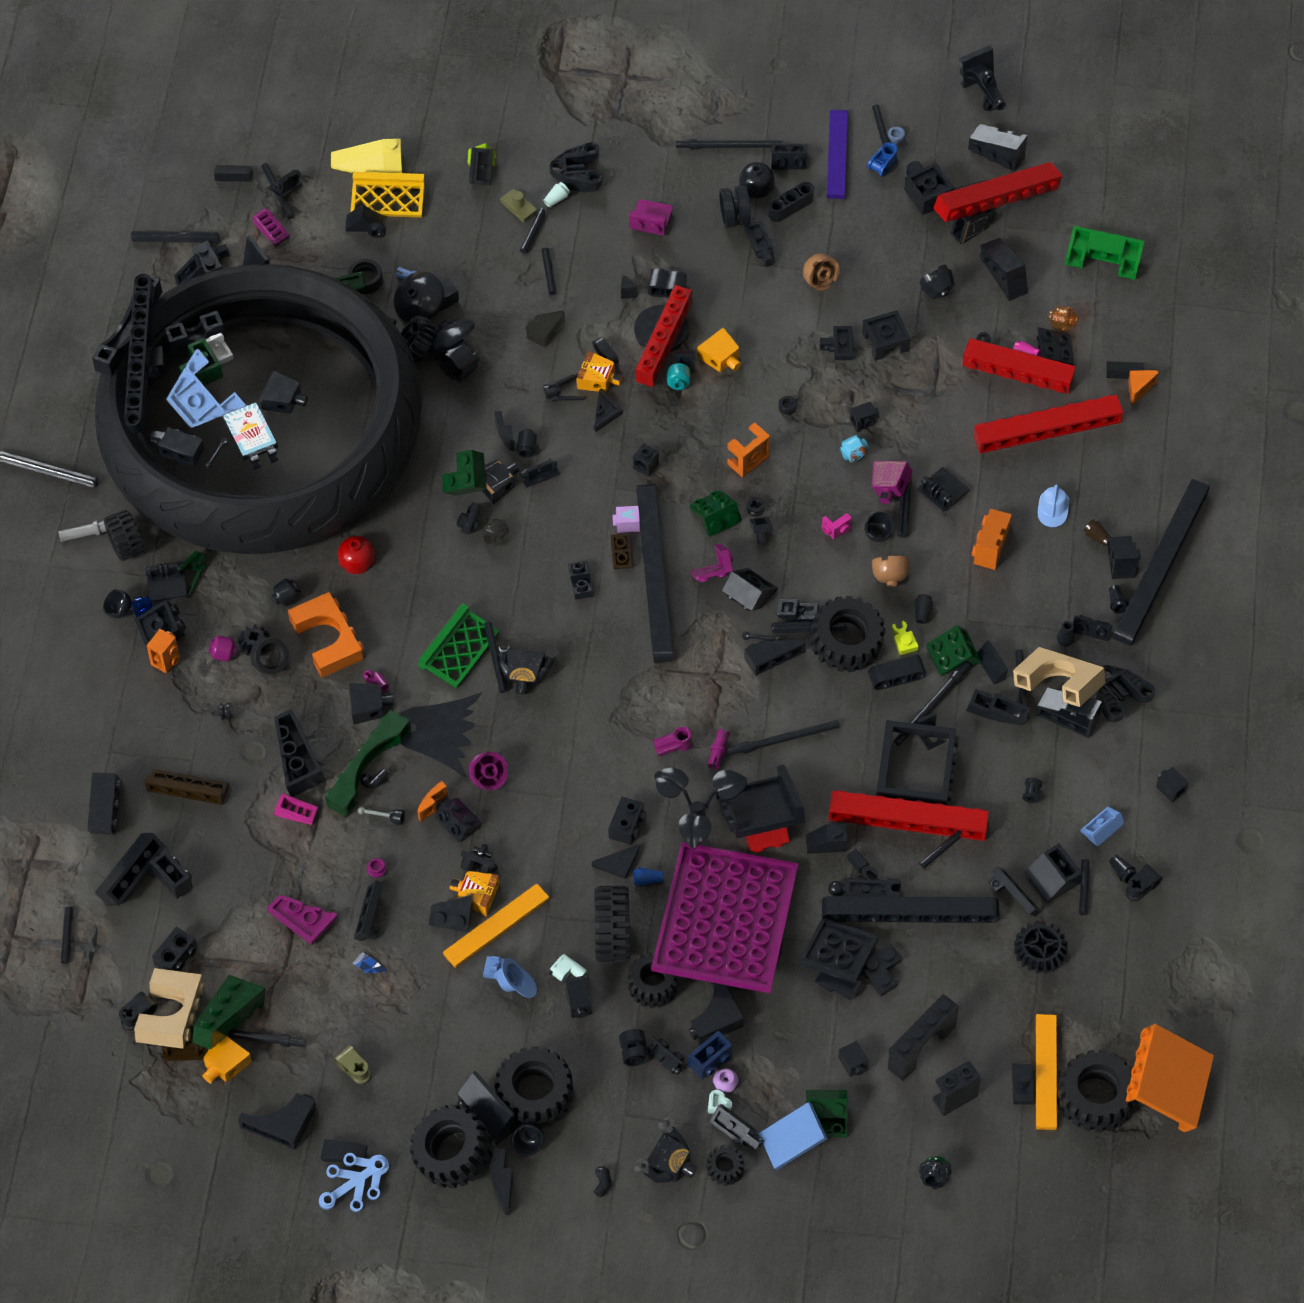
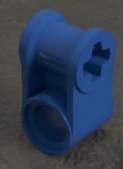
(883, 159)

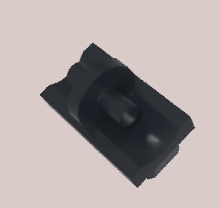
(470, 859)

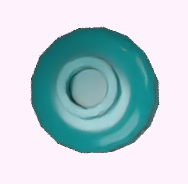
(678, 376)

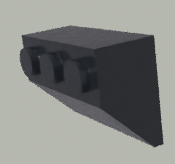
(488, 1107)

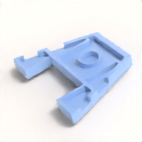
(193, 400)

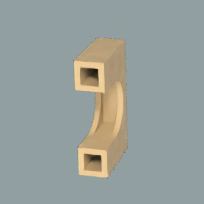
(1044, 663)
(172, 1029)

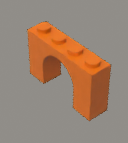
(325, 611)

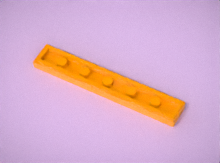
(496, 926)
(1046, 1072)

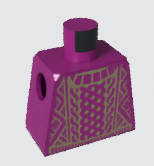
(890, 479)

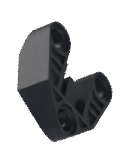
(572, 168)
(1118, 687)

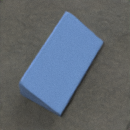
(1103, 826)

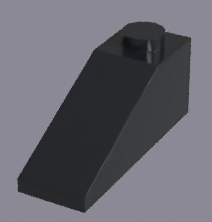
(770, 654)

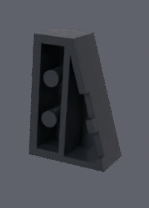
(1005, 268)
(1075, 718)
(104, 803)

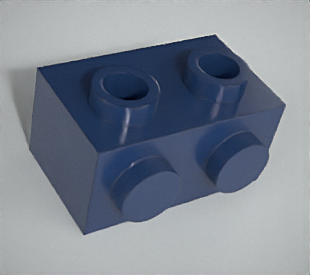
(710, 1055)

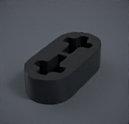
(604, 350)

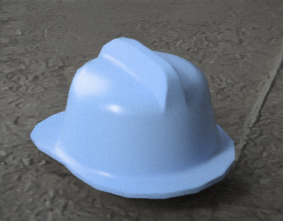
(1053, 507)

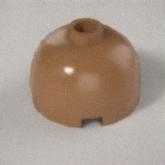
(820, 271)
(891, 570)

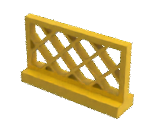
(389, 182)

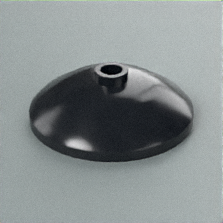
(426, 298)
(450, 333)

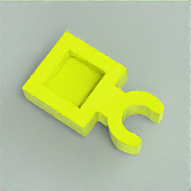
(904, 640)

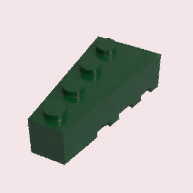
(228, 1007)

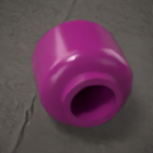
(222, 648)

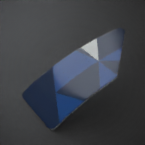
(368, 964)

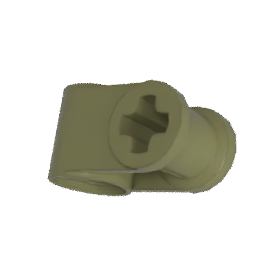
(353, 1064)

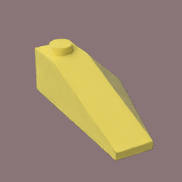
(376, 156)

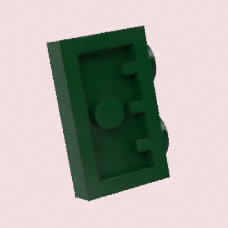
(952, 650)

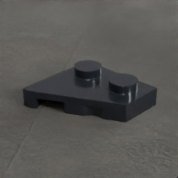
(452, 914)

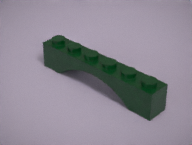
(390, 733)

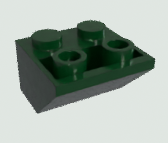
(831, 1110)

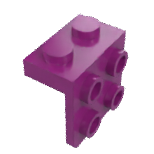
(650, 217)
(720, 569)

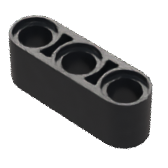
(791, 201)
(897, 672)

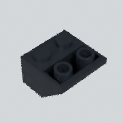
(1054, 873)

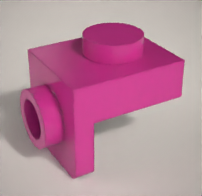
(838, 527)

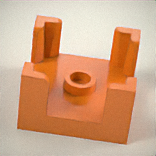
(751, 455)

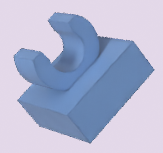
(491, 966)

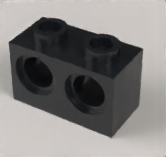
(171, 949)

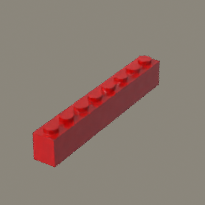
(997, 192)
(1048, 423)
(907, 815)

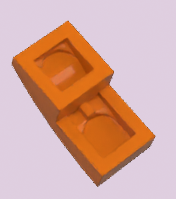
(428, 804)

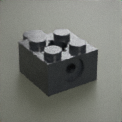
(925, 185)

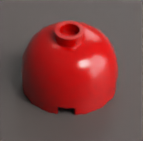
(356, 555)

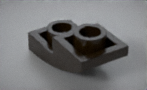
(621, 551)

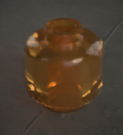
(1063, 318)

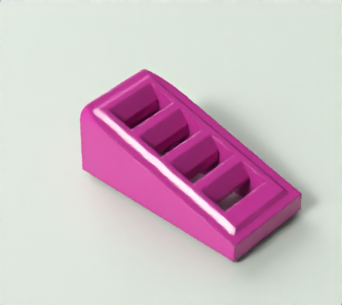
(287, 814)

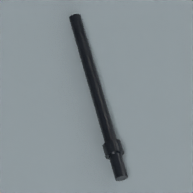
(693, 144)
(954, 678)
(746, 747)
(284, 1040)

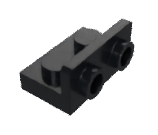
(789, 156)

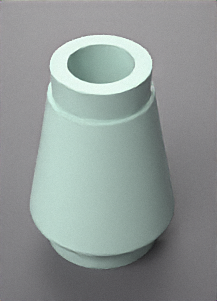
(557, 194)

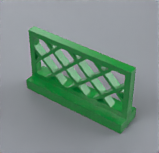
(445, 636)

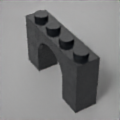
(938, 1020)

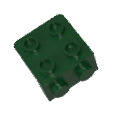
(716, 511)

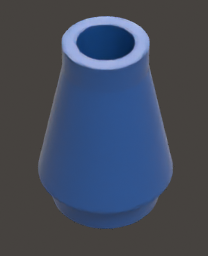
(647, 876)

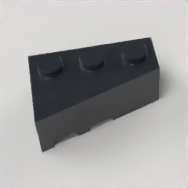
(998, 146)

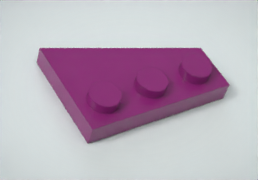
(300, 918)

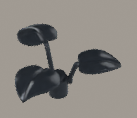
(695, 826)

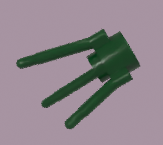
(194, 562)

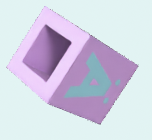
(627, 519)

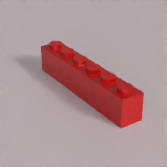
(1018, 366)

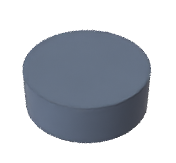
(896, 135)

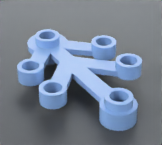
(356, 1180)

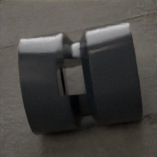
(633, 1047)

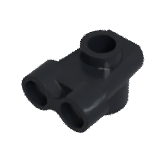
(468, 521)

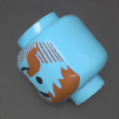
(854, 448)

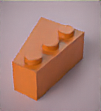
(991, 538)

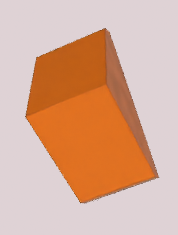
(1140, 383)

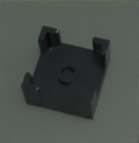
(885, 333)

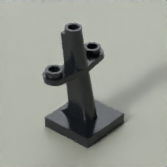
(979, 69)

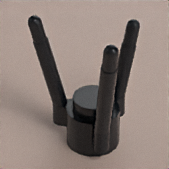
(552, 389)

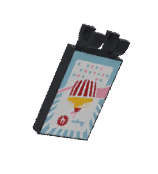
(251, 434)

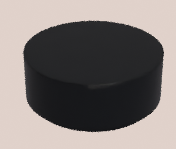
(377, 230)
(787, 405)

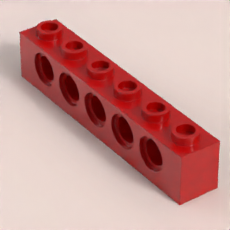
(663, 336)

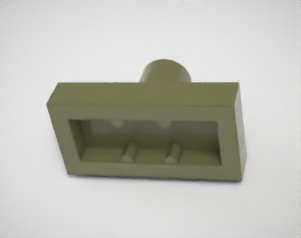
(518, 205)

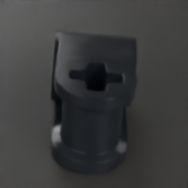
(1142, 883)
(139, 1004)

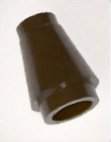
(1097, 532)

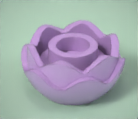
(725, 1086)

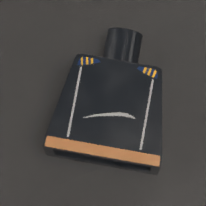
(970, 226)
(499, 479)

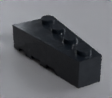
(298, 760)

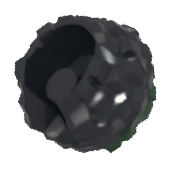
(935, 1172)

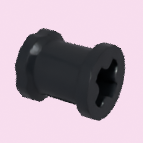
(1032, 789)

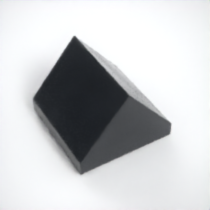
(628, 288)

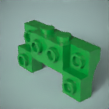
(1105, 247)

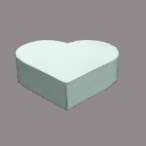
(716, 1098)

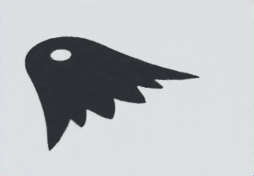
(440, 730)

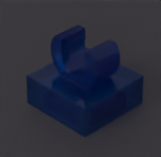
(141, 605)

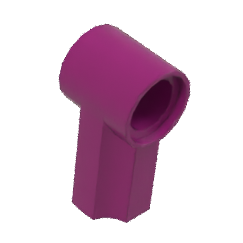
(671, 742)

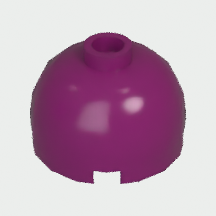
(488, 770)

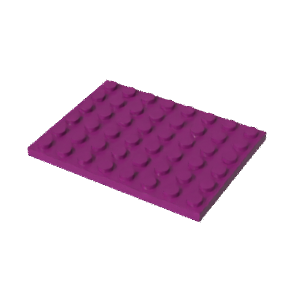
(725, 917)

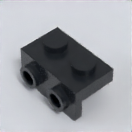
(457, 818)

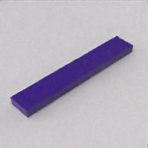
(837, 154)

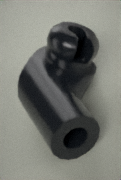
(373, 781)
(605, 1180)

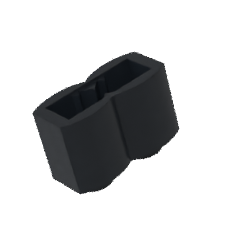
(662, 282)

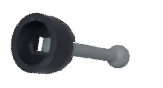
(396, 816)

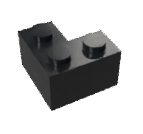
(1123, 557)

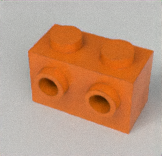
(163, 651)

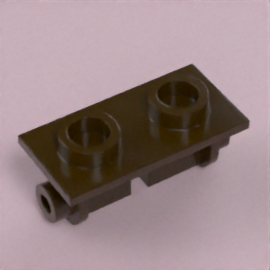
(190, 1052)

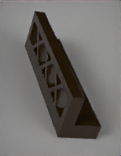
(186, 789)

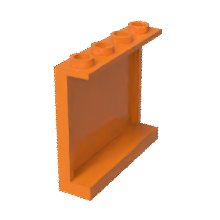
(1170, 1076)

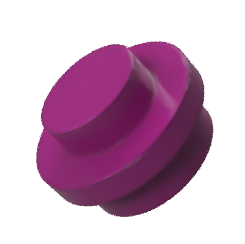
(376, 868)

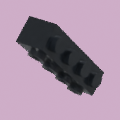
(130, 869)

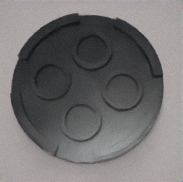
(646, 323)

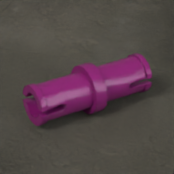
(718, 749)

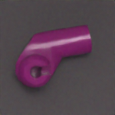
(376, 678)

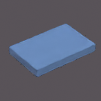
(793, 1136)

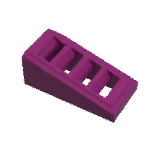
(263, 218)

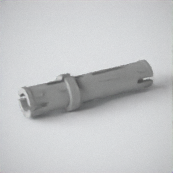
(82, 531)

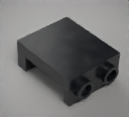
(957, 1088)

